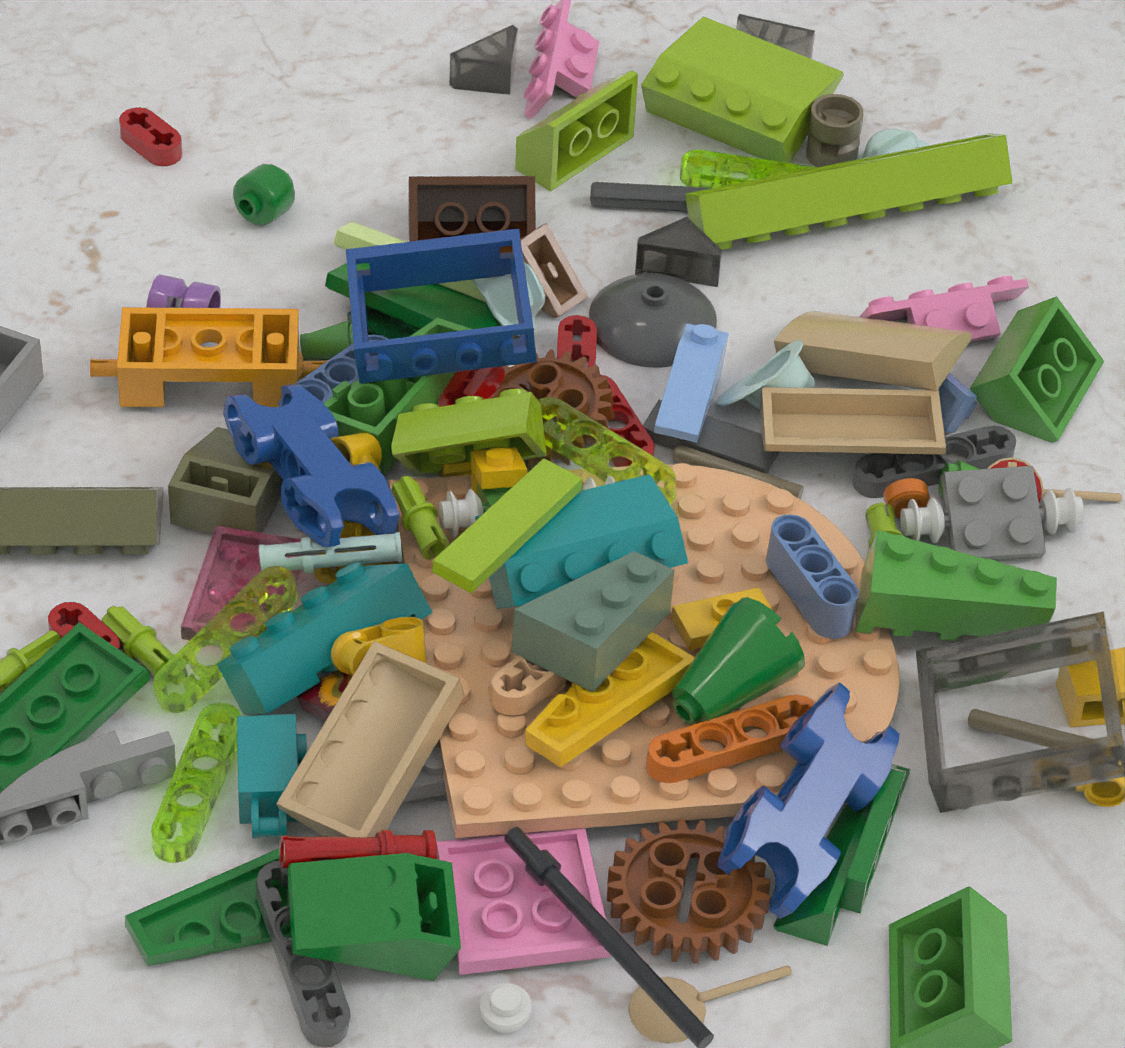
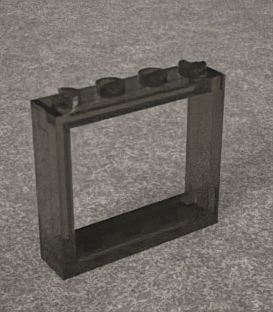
(1008, 656)

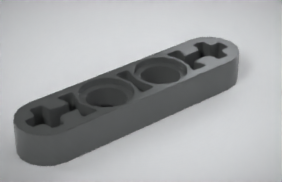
(979, 447)
(303, 996)

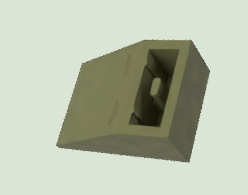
(221, 489)

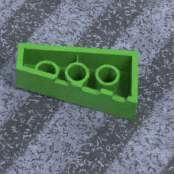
(376, 405)
(947, 591)

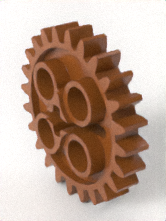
(566, 381)
(651, 880)

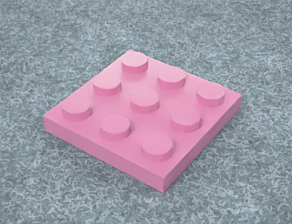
(507, 915)

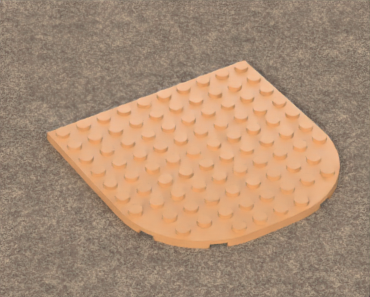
(726, 531)

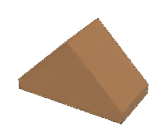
(553, 271)

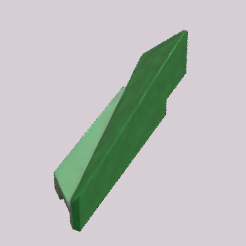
(861, 843)

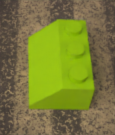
(579, 132)
(448, 434)

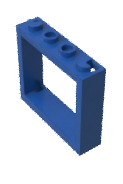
(435, 263)

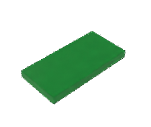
(419, 303)
(63, 700)

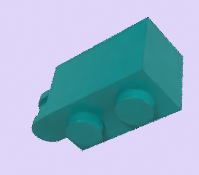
(266, 763)

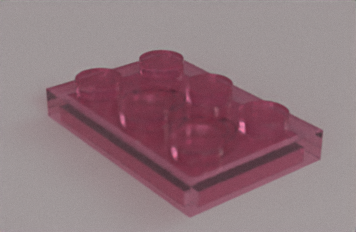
(226, 570)

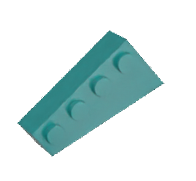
(298, 644)

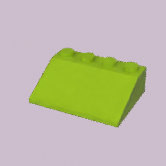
(738, 89)

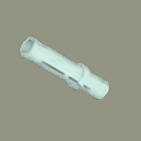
(386, 548)

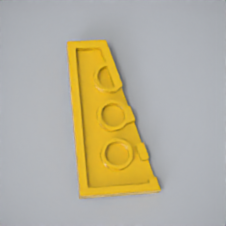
(585, 717)

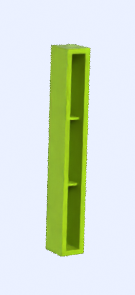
(850, 189)

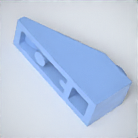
(692, 382)

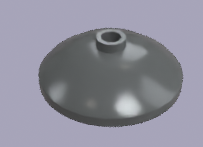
(646, 315)

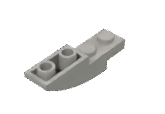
(61, 786)

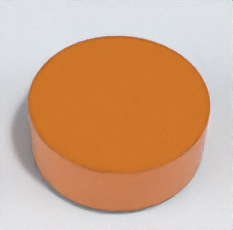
(902, 491)

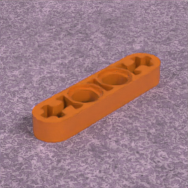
(727, 731)

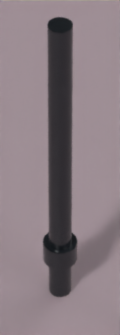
(546, 871)

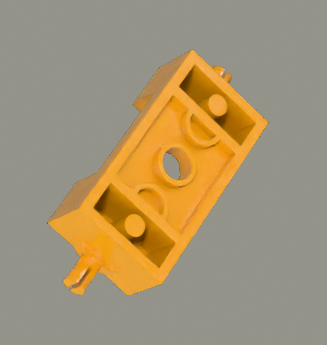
(167, 347)

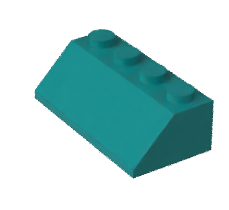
(588, 534)

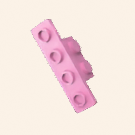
(563, 58)
(958, 309)

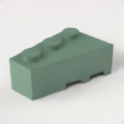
(594, 620)

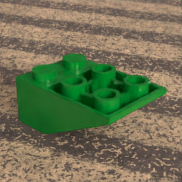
(376, 913)

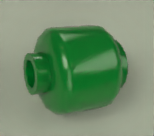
(264, 194)

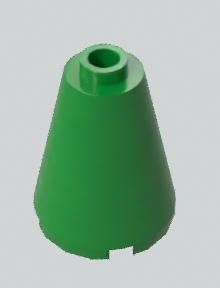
(737, 663)

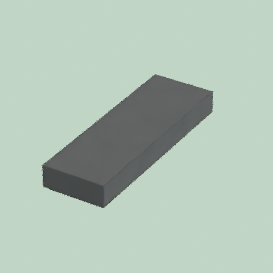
(720, 440)

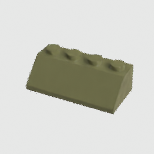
(80, 518)

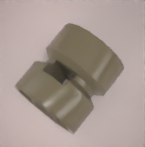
(834, 130)

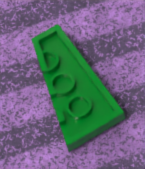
(206, 917)

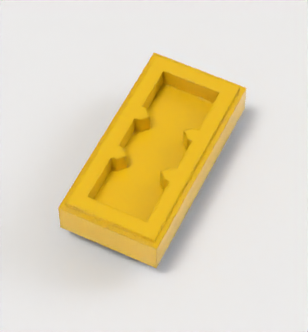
(699, 618)

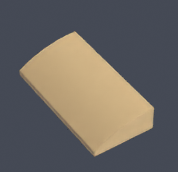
(875, 349)
(851, 420)
(372, 745)

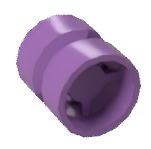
(169, 291)

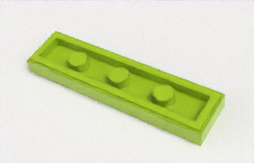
(507, 525)

